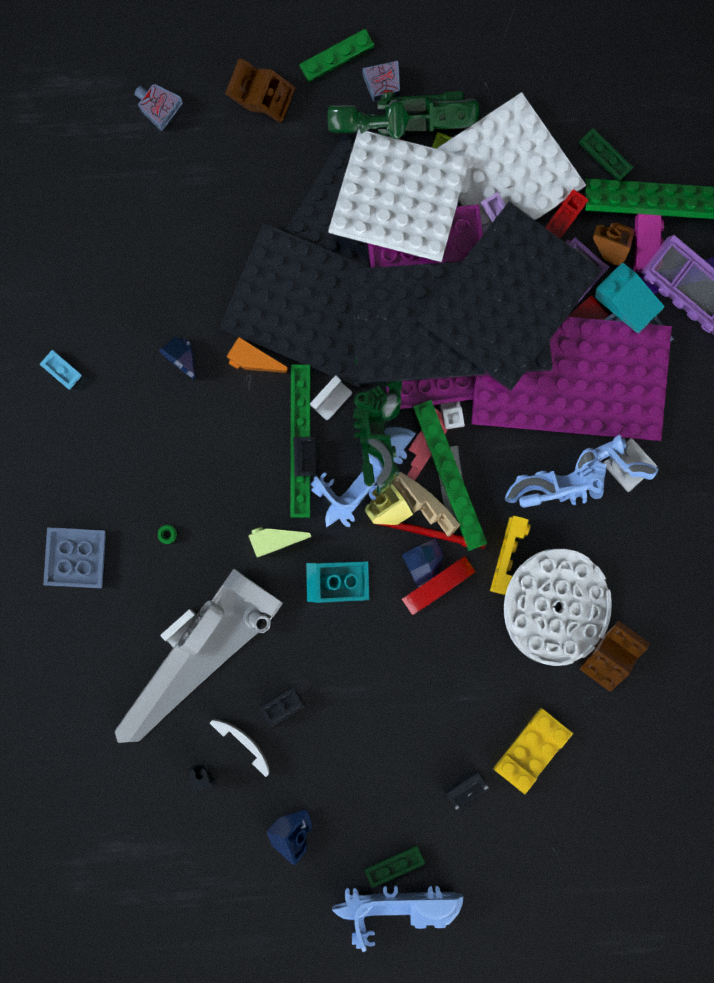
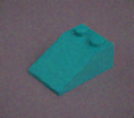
(629, 298)
(337, 581)

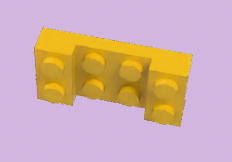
(516, 529)
(532, 750)

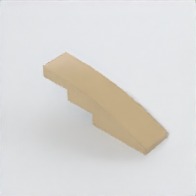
(420, 499)

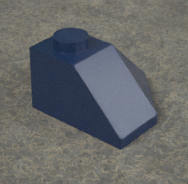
(181, 355)
(424, 561)
(289, 835)

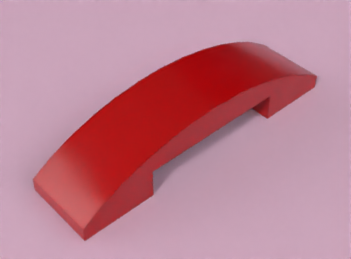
(566, 213)
(438, 585)

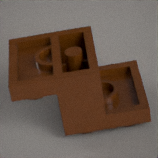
(260, 90)
(614, 656)

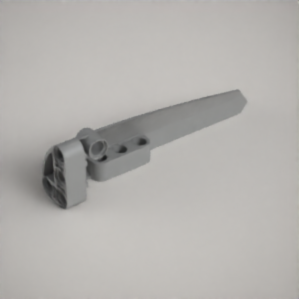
(206, 644)

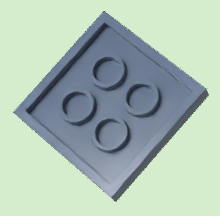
(74, 557)

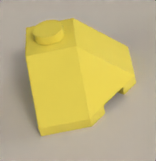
(388, 507)

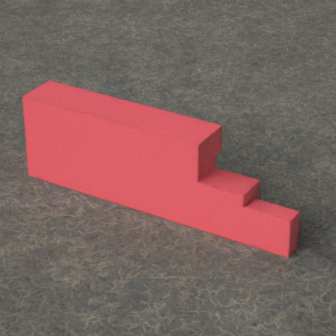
(421, 451)

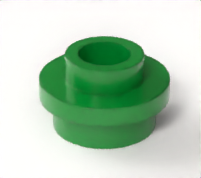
(162, 530)

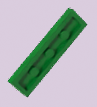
(336, 55)

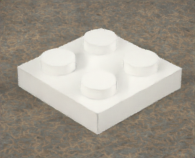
(631, 454)

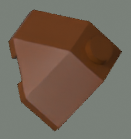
(614, 242)

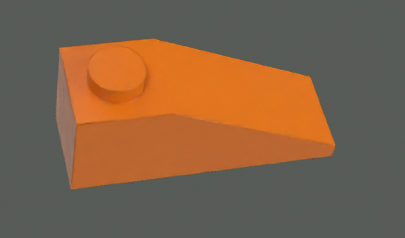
(251, 358)

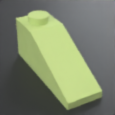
(270, 540)

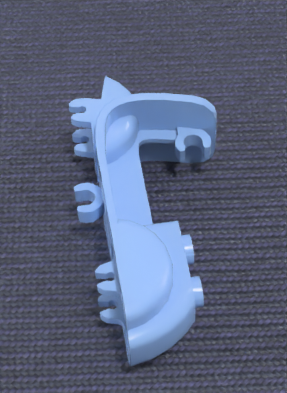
(343, 506)
(424, 909)

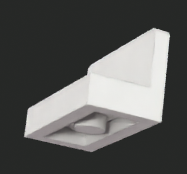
(331, 398)
(177, 629)

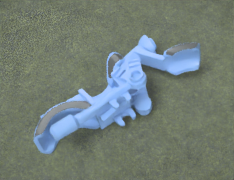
(587, 476)

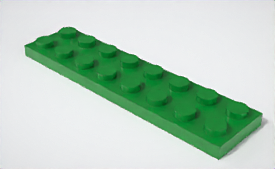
(649, 198)

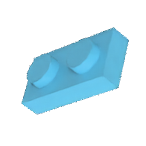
(60, 369)

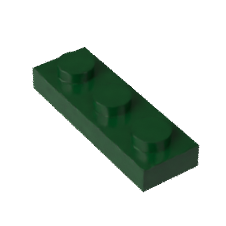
(605, 154)
(394, 866)

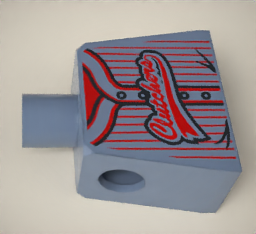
(382, 79)
(158, 104)

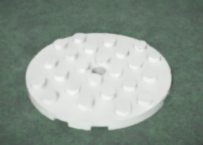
(530, 611)

